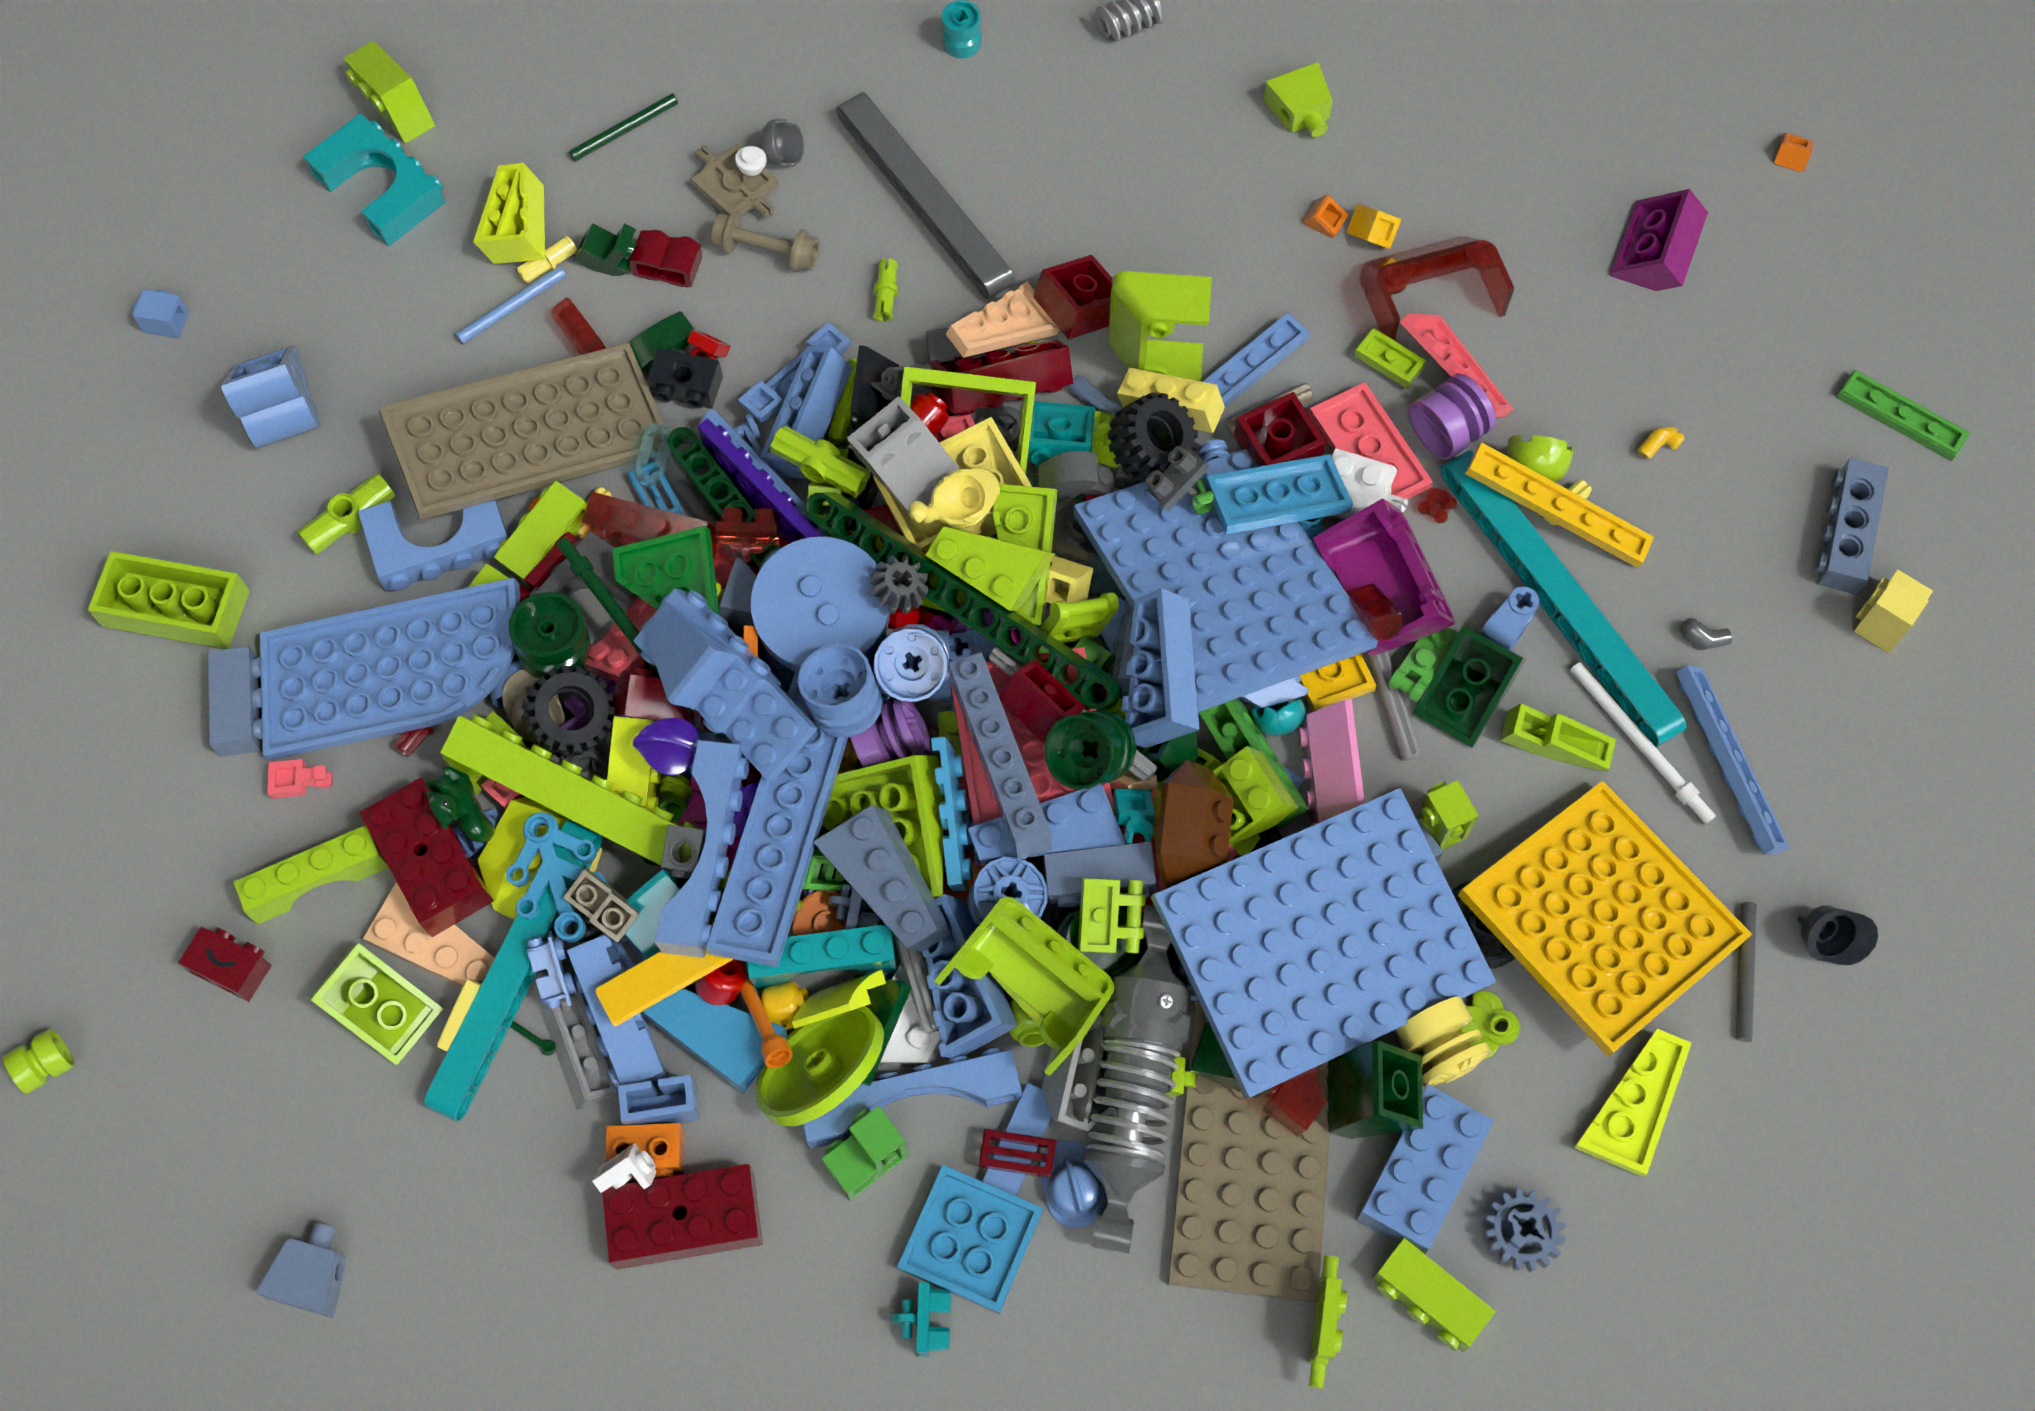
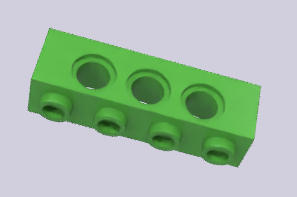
(1236, 729)

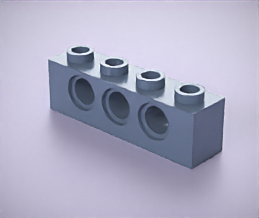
(1868, 484)

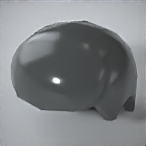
(782, 143)

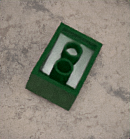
(1469, 686)

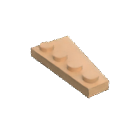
(1002, 324)
(447, 955)

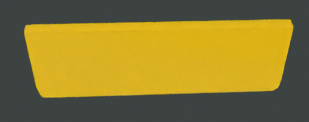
(652, 982)

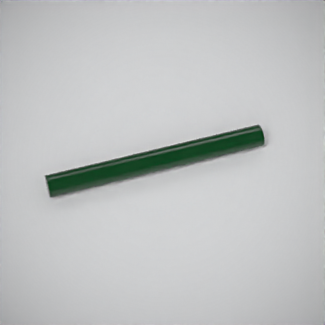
(623, 127)

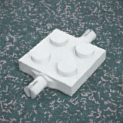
(1365, 481)

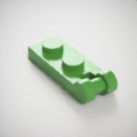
(1422, 663)

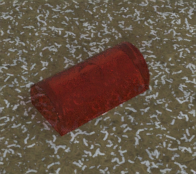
(576, 327)
(1376, 612)

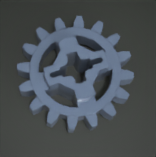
(1536, 1239)

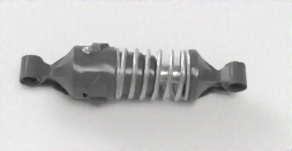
(1143, 1035)

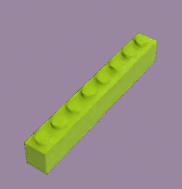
(562, 787)

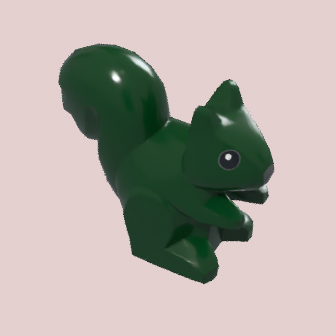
(454, 799)

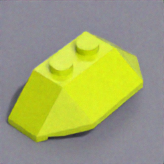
(504, 850)

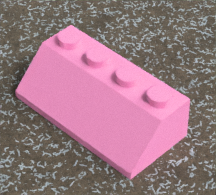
(1331, 761)

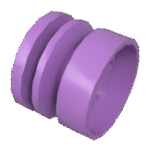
(1452, 416)
(894, 735)

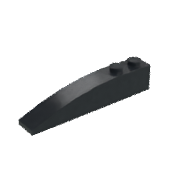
(864, 405)

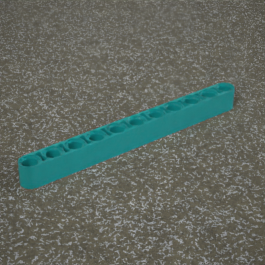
(1566, 604)

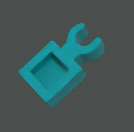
(1135, 811)

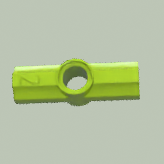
(820, 461)
(331, 526)

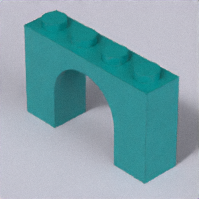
(362, 146)
(849, 949)

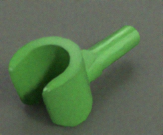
(1202, 501)

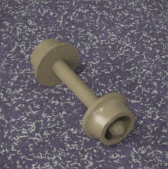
(728, 232)

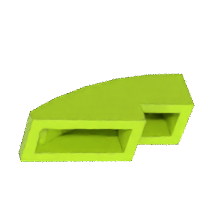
(1557, 738)

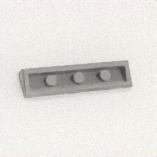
(577, 1049)

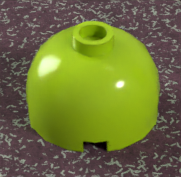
(1542, 454)

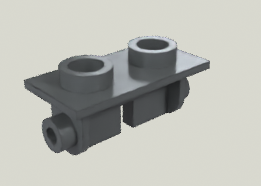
(892, 383)

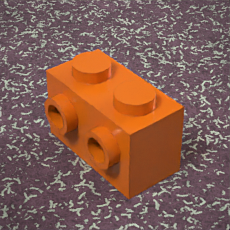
(661, 1141)

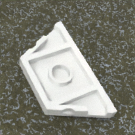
(908, 1040)

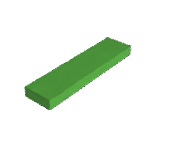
(1903, 415)

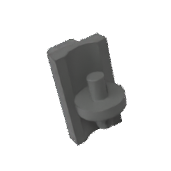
(1178, 478)

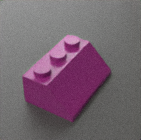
(1660, 241)

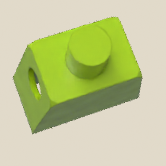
(1300, 99)

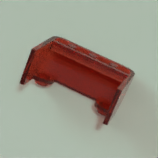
(1394, 272)

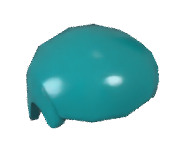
(1279, 718)

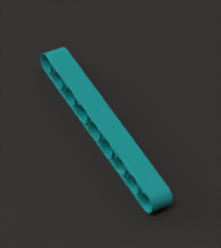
(498, 998)

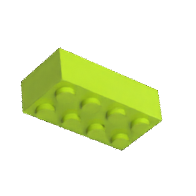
(169, 600)

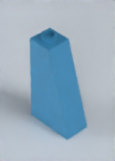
(713, 1034)

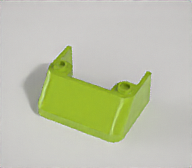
(1151, 306)
(1038, 969)

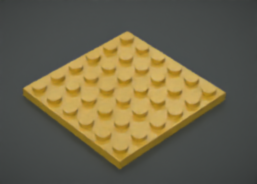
(1604, 917)

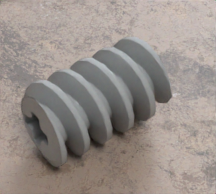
(1127, 13)

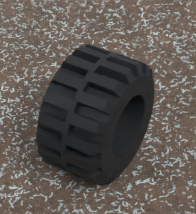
(1131, 440)
(588, 691)

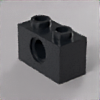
(672, 367)

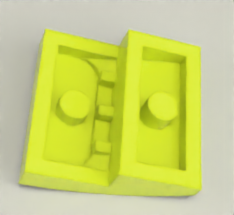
(838, 999)

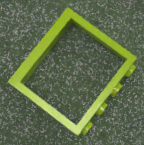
(980, 384)

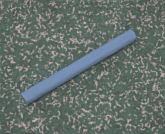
(510, 305)

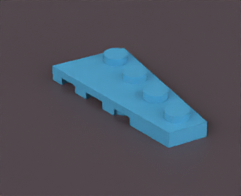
(947, 777)

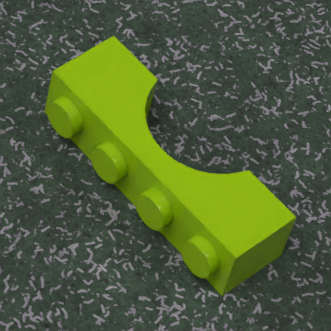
(280, 885)

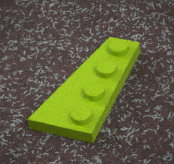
(1027, 518)

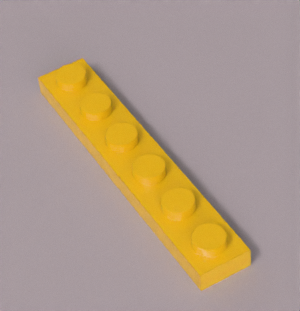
(1559, 505)

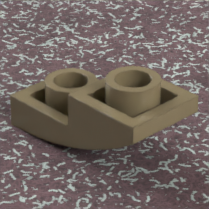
(602, 905)

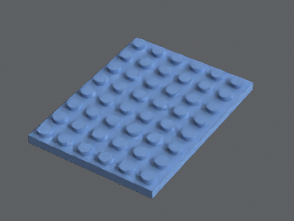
(1256, 597)
(1321, 941)

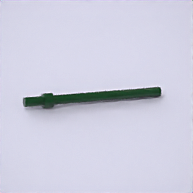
(583, 570)

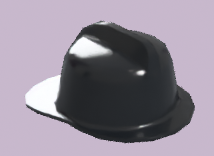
(1838, 935)

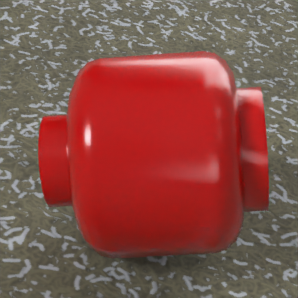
(930, 411)
(722, 984)

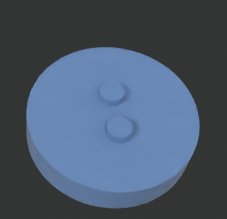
(817, 597)

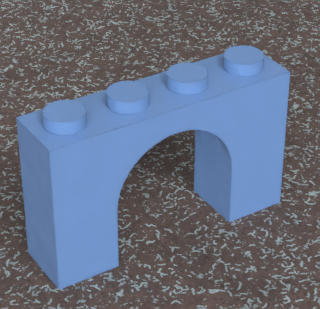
(403, 563)

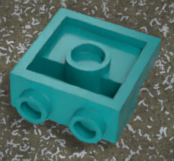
(1059, 430)

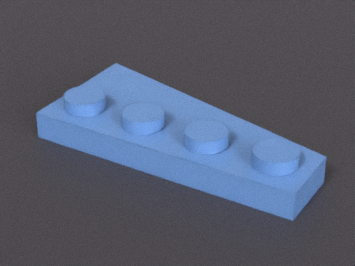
(1075, 823)

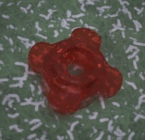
(1440, 497)

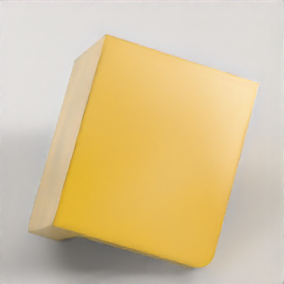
(1373, 225)

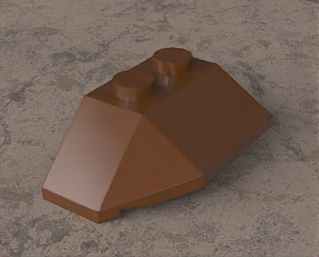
(1192, 823)

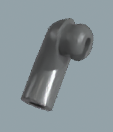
(1704, 638)

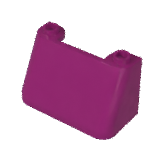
(1383, 551)

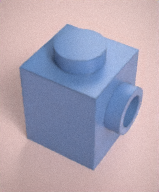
(160, 313)

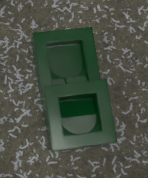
(667, 334)

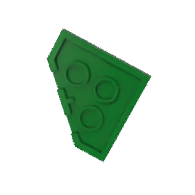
(668, 562)

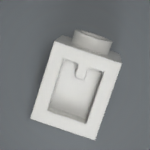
(624, 1166)

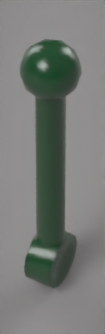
(547, 1046)

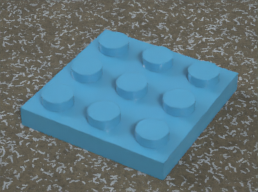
(970, 1239)

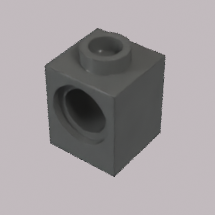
(675, 839)

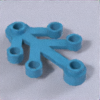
(550, 872)

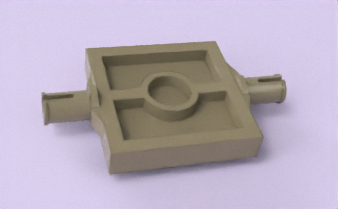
(730, 188)

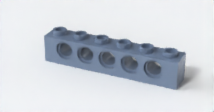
(1000, 756)

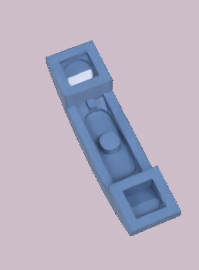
(766, 399)

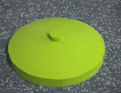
(825, 1067)

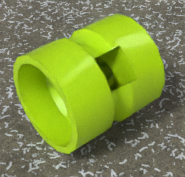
(33, 1064)

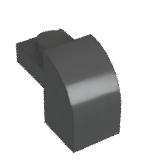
(1076, 474)

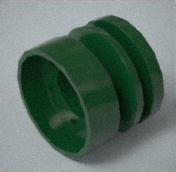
(1072, 747)

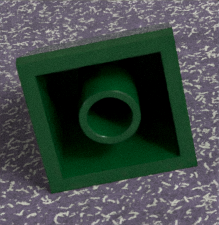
(1374, 1091)

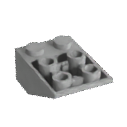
(902, 453)

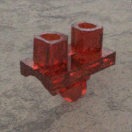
(747, 536)

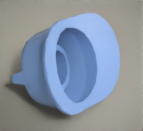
(1073, 1190)

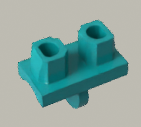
(928, 1338)

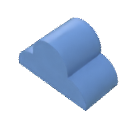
(271, 397)

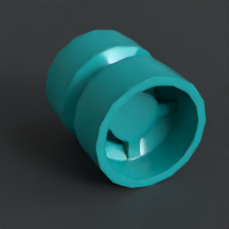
(961, 29)

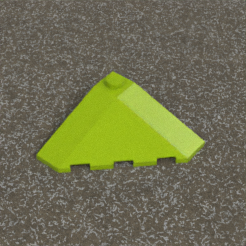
(912, 799)

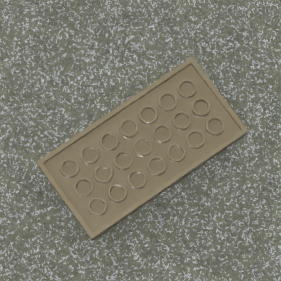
(521, 430)
(1248, 1194)

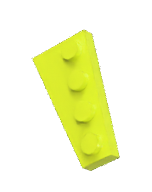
(1636, 1110)

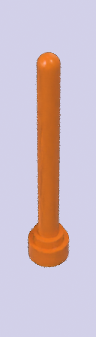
(774, 1048)

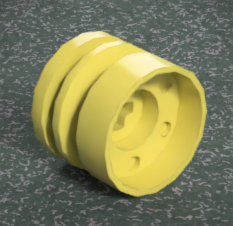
(1440, 1038)

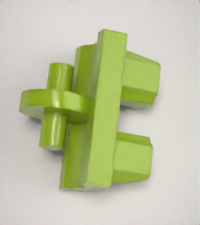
(1100, 439)

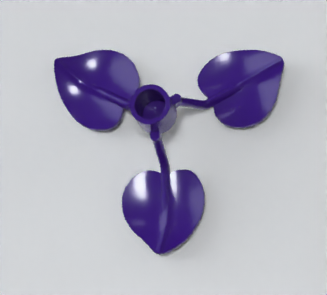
(670, 749)

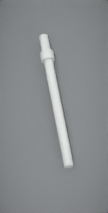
(1686, 792)

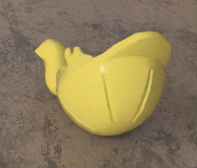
(959, 499)

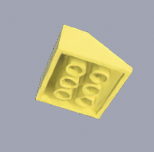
(975, 447)

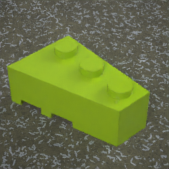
(990, 565)

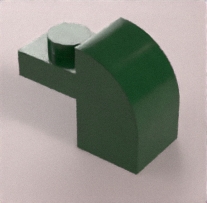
(606, 251)

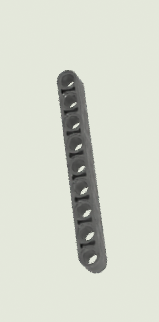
(925, 196)

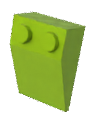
(376, 1003)

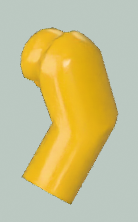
(1659, 438)

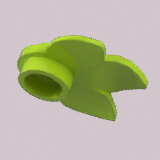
(1486, 1013)

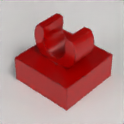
(707, 344)

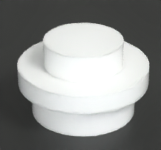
(751, 160)

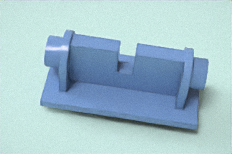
(548, 956)

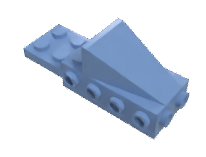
(724, 681)

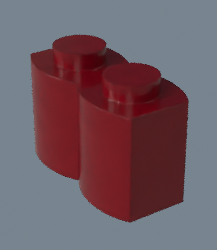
(666, 258)

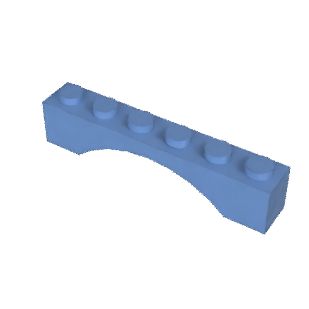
(688, 916)
(984, 1080)

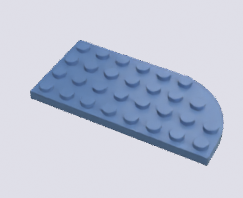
(384, 668)

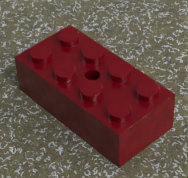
(426, 859)
(718, 1218)

